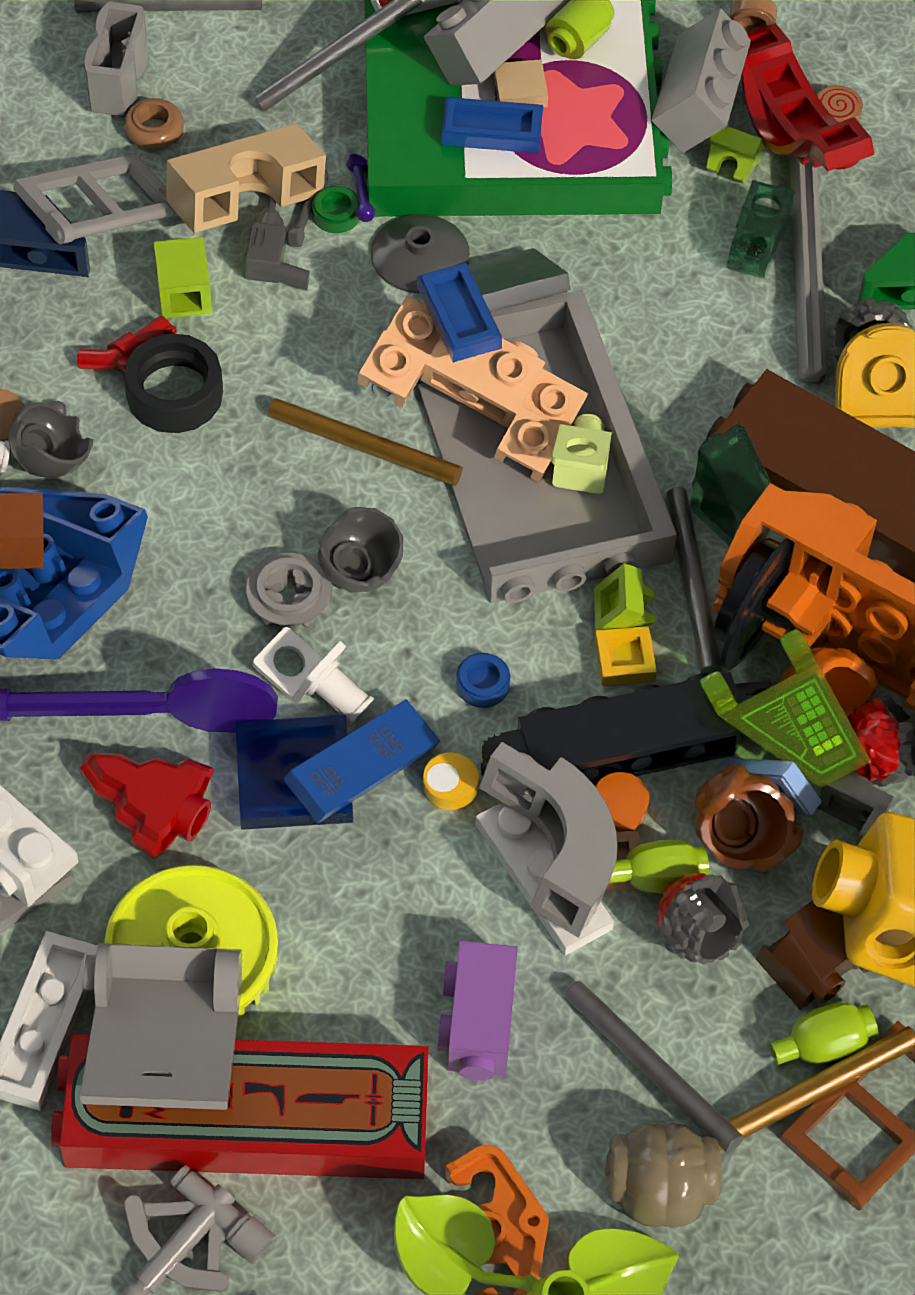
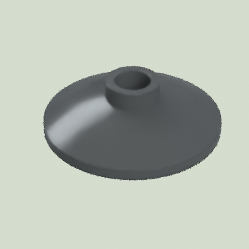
(401, 260)

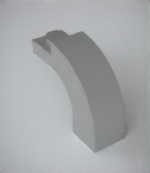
(573, 821)

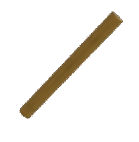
(365, 441)
(824, 1082)

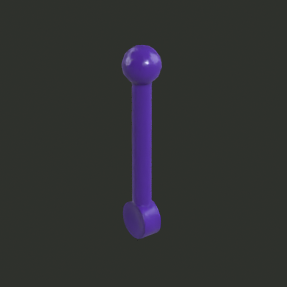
(356, 163)

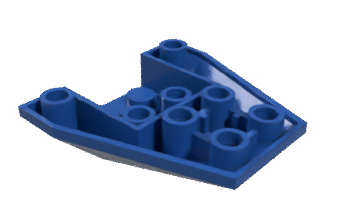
(86, 570)

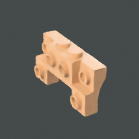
(499, 384)

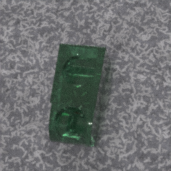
(760, 229)

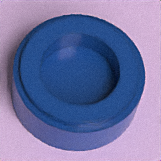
(483, 680)

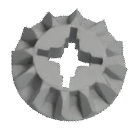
(269, 581)

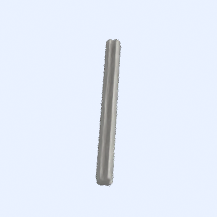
(808, 272)

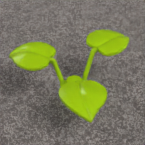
(449, 1237)

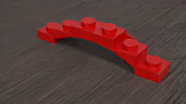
(789, 111)

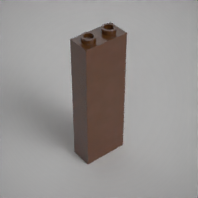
(827, 451)

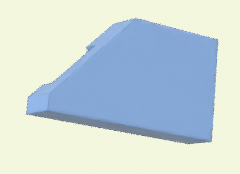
(786, 777)

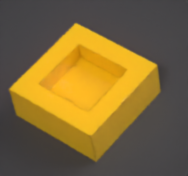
(625, 656)

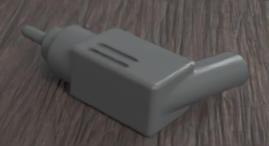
(267, 252)

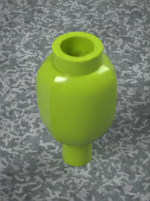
(660, 862)
(827, 1034)

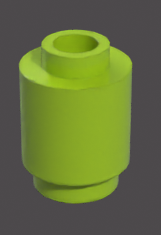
(578, 26)

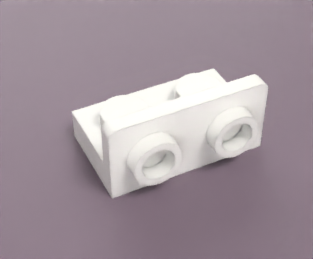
(29, 852)

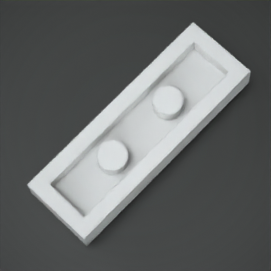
(526, 857)
(43, 1020)

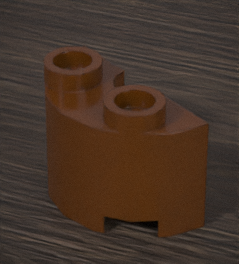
(809, 957)

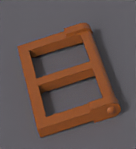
(825, 1166)

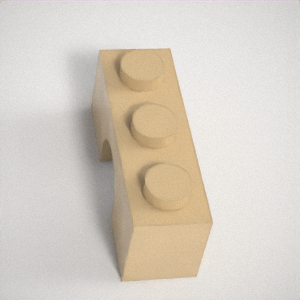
(278, 162)

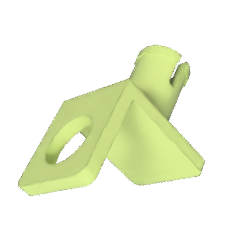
(581, 455)

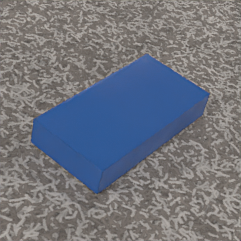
(492, 125)
(459, 312)

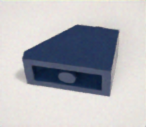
(30, 247)

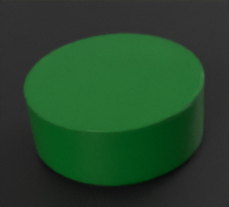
(335, 209)

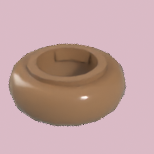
(156, 137)

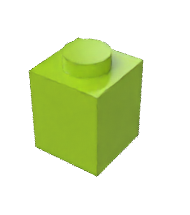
(183, 277)

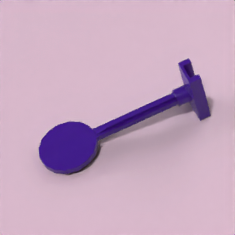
(200, 699)

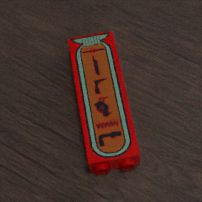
(286, 1114)

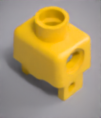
(875, 894)

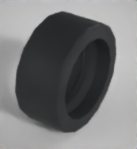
(179, 414)

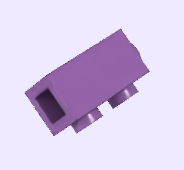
(482, 1010)

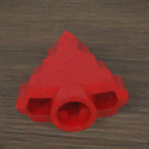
(152, 797)

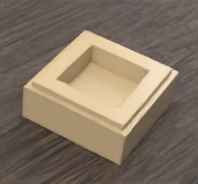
(521, 82)

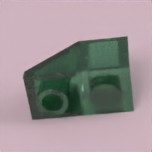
(727, 481)

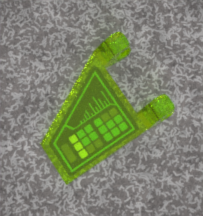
(795, 718)

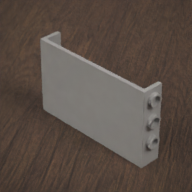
(531, 532)

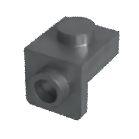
(854, 802)

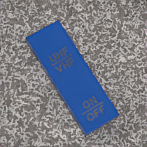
(361, 760)

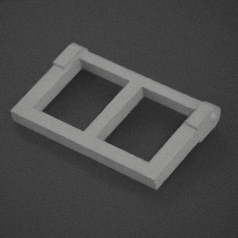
(85, 177)

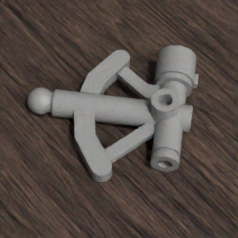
(209, 1211)

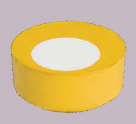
(450, 781)

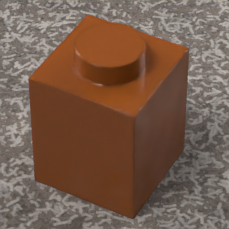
(21, 531)

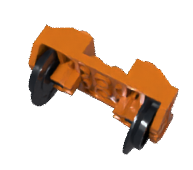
(817, 585)

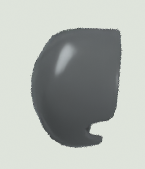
(47, 441)
(361, 549)

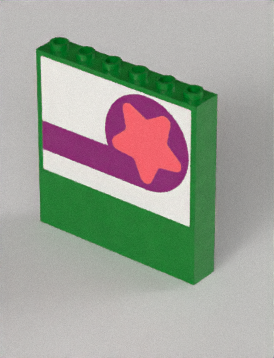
(595, 137)

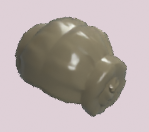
(663, 1174)

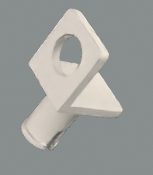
(317, 676)

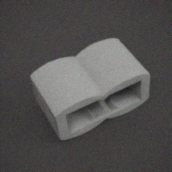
(116, 58)

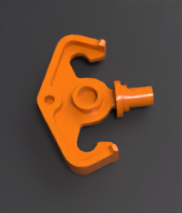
(514, 1212)

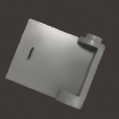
(162, 1025)

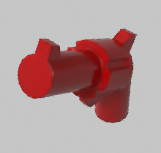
(122, 348)

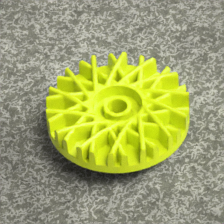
(203, 908)

